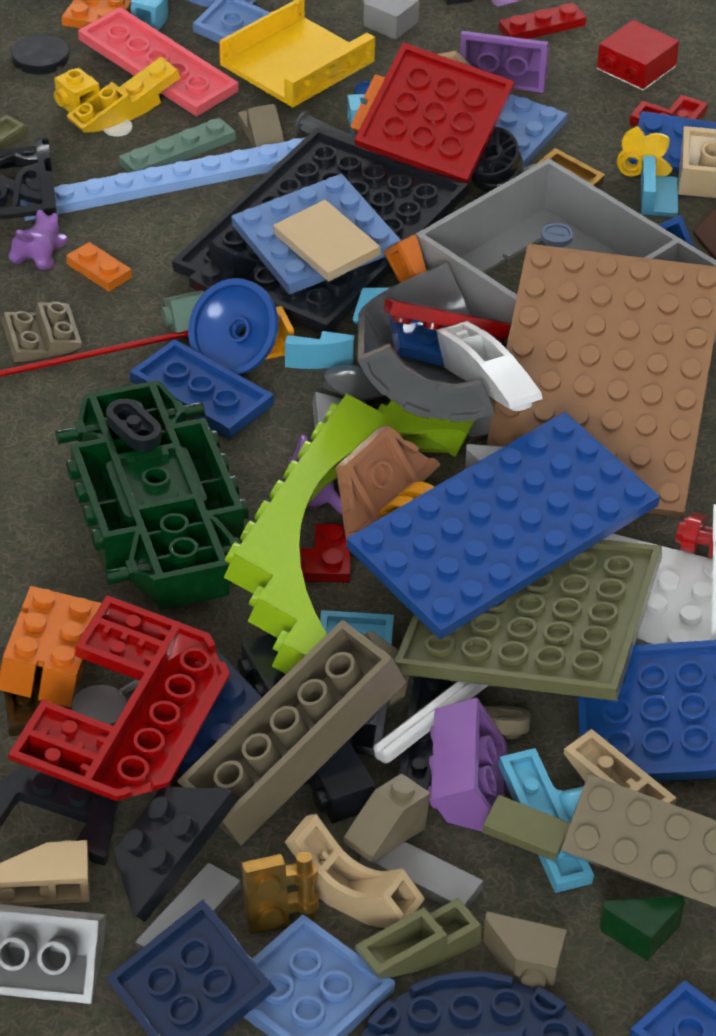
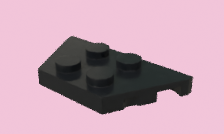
(167, 841)

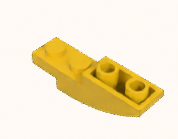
(132, 99)

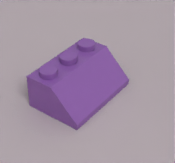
(509, 57)
(465, 763)

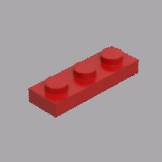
(543, 22)

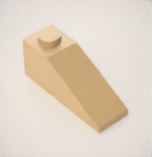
(599, 758)
(47, 875)

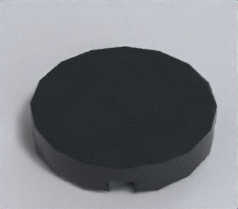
(40, 54)

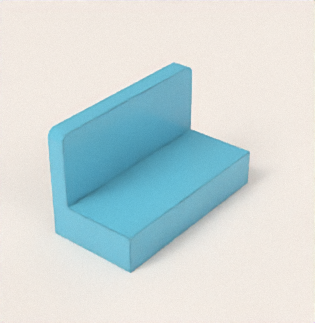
(658, 193)

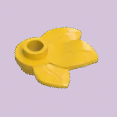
(636, 145)

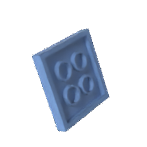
(317, 983)

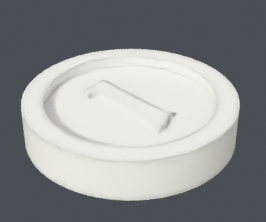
(120, 129)

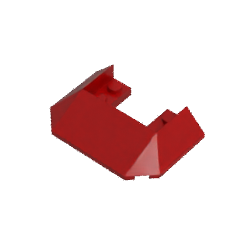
(158, 725)

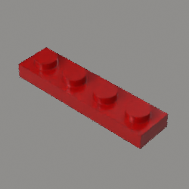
(436, 318)

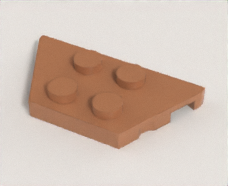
(378, 474)

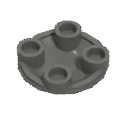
(350, 380)

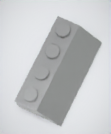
(50, 953)

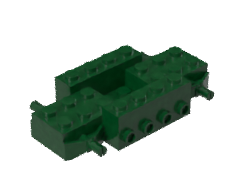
(155, 534)

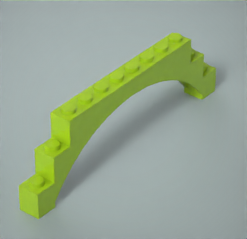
(270, 553)

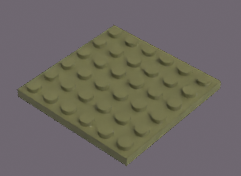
(554, 636)

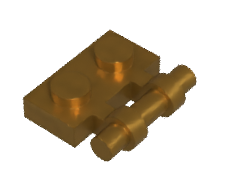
(266, 891)

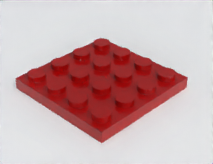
(434, 113)

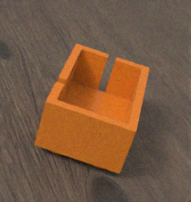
(47, 638)

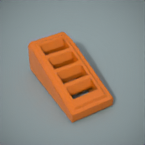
(406, 258)

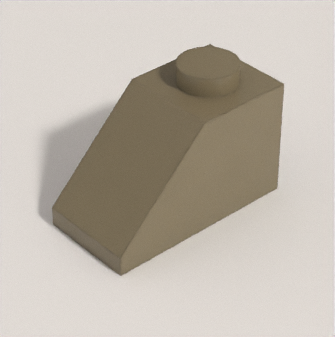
(389, 818)
(526, 949)

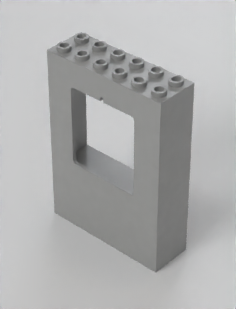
(513, 215)

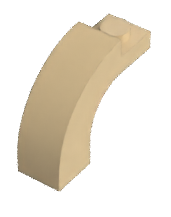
(348, 886)

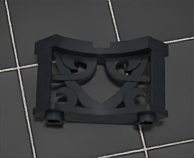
(36, 191)

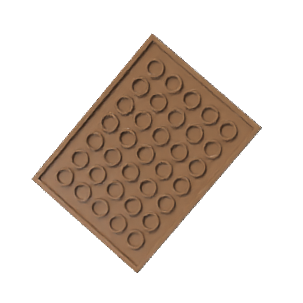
(621, 353)

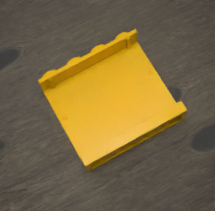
(293, 55)

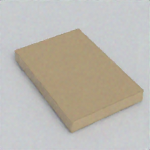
(326, 240)

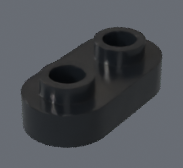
(134, 424)

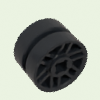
(499, 161)

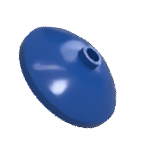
(222, 315)

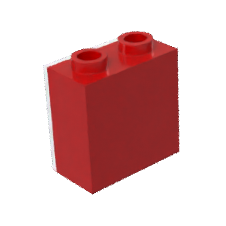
(637, 54)

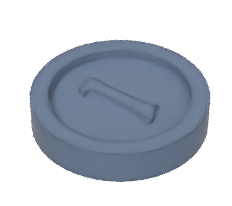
(557, 235)

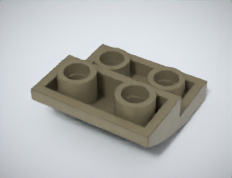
(41, 334)

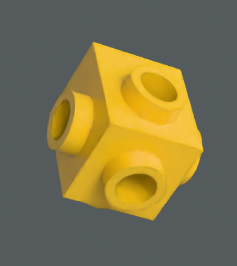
(74, 88)

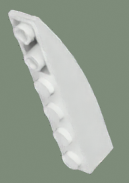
(478, 355)

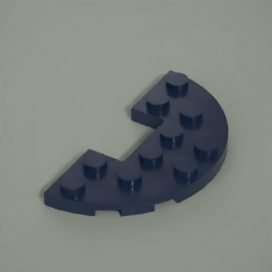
(474, 1006)

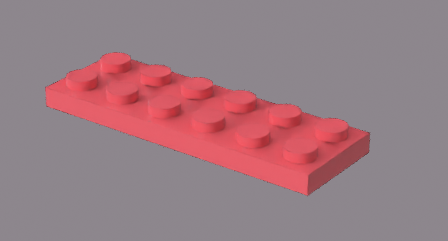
(136, 45)

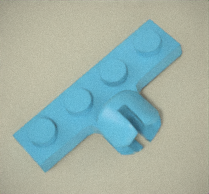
(532, 787)

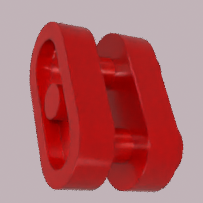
(694, 533)

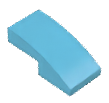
(326, 352)

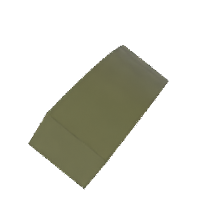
(421, 940)

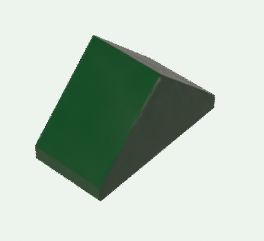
(642, 923)

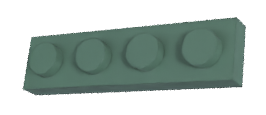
(179, 146)

